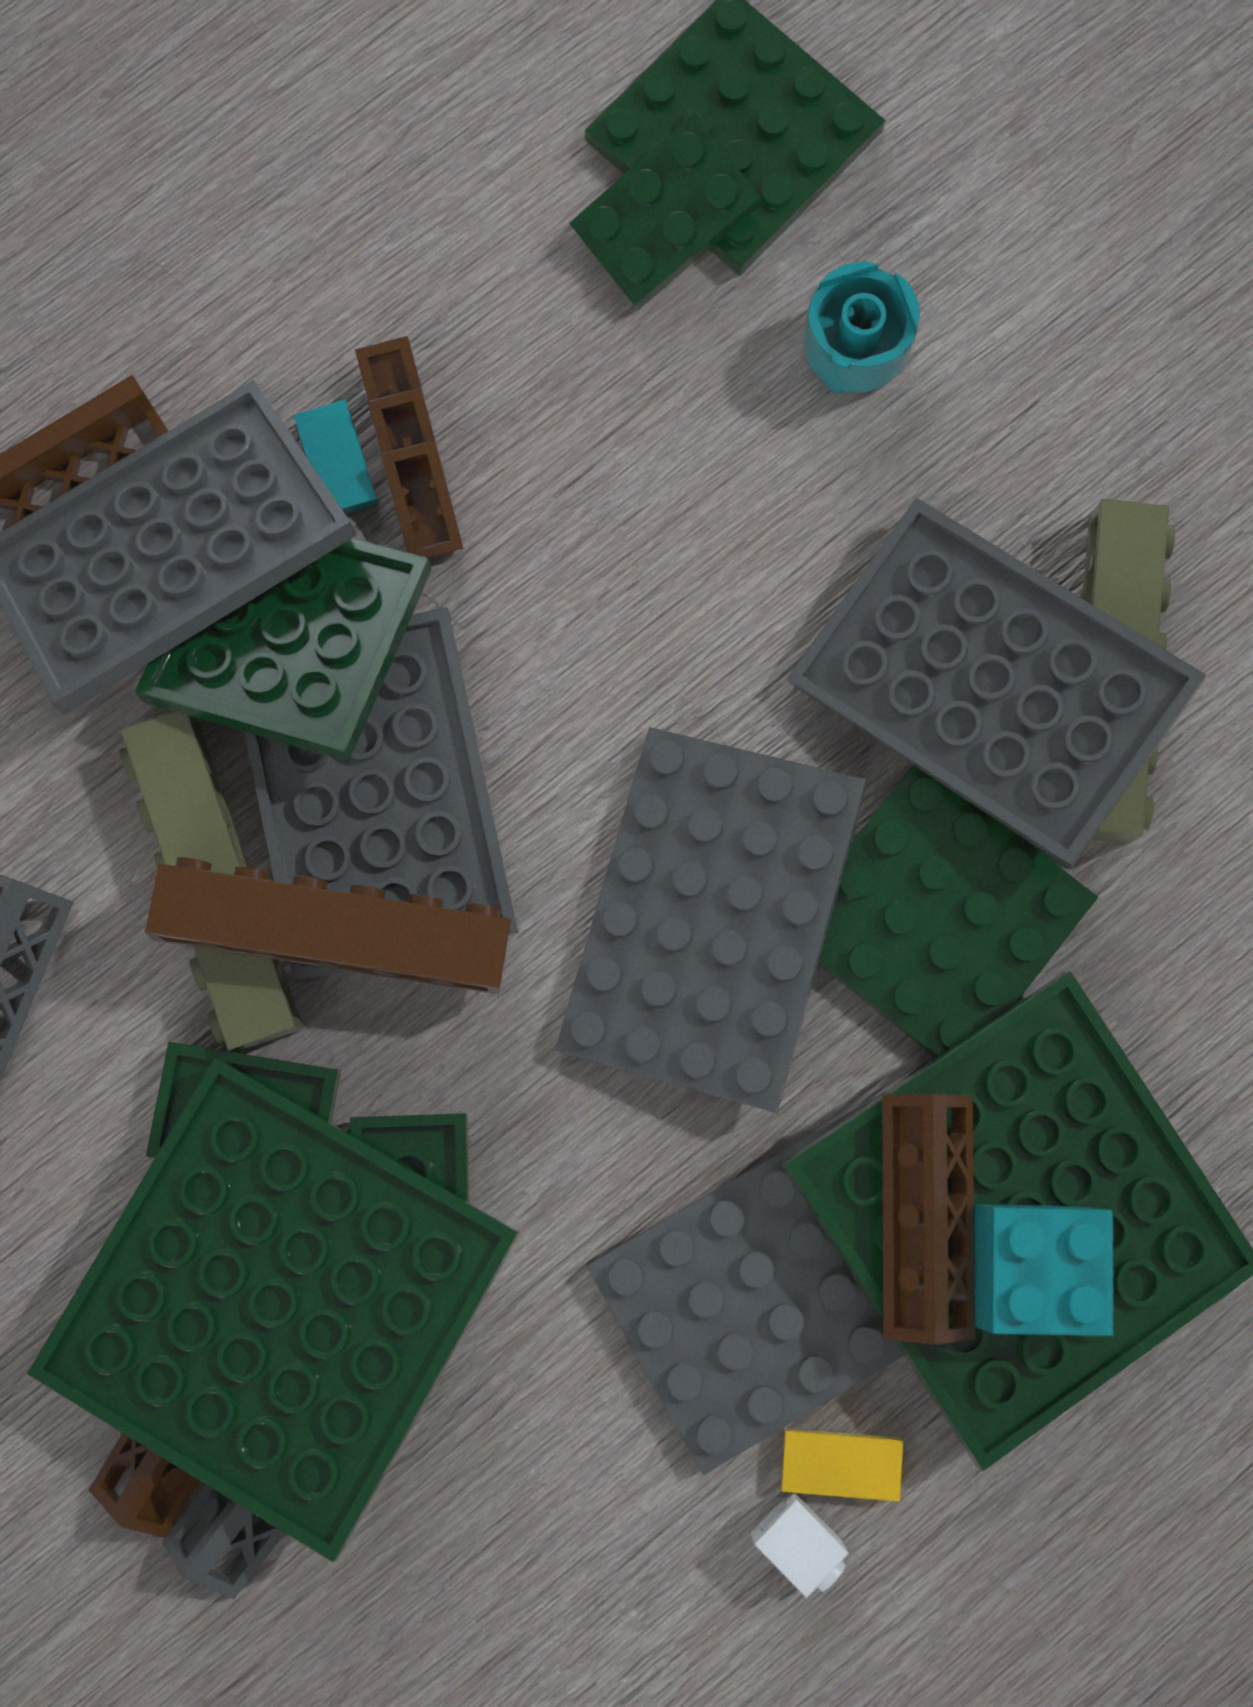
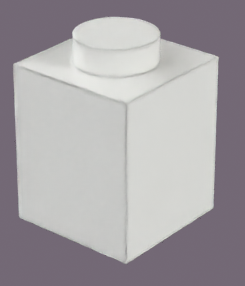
(801, 1545)

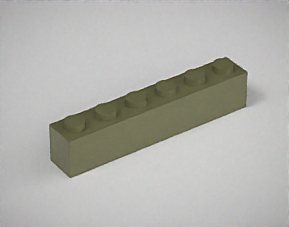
(1126, 581)
(194, 821)

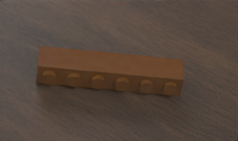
(328, 927)

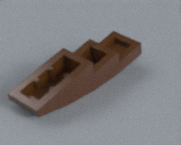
(409, 448)

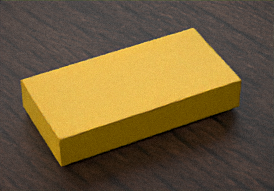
(841, 1464)

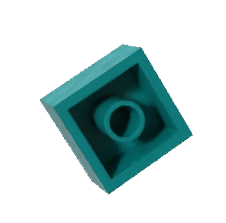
(1043, 1269)

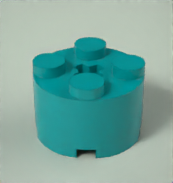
(886, 324)

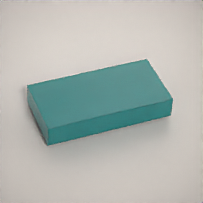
(336, 455)

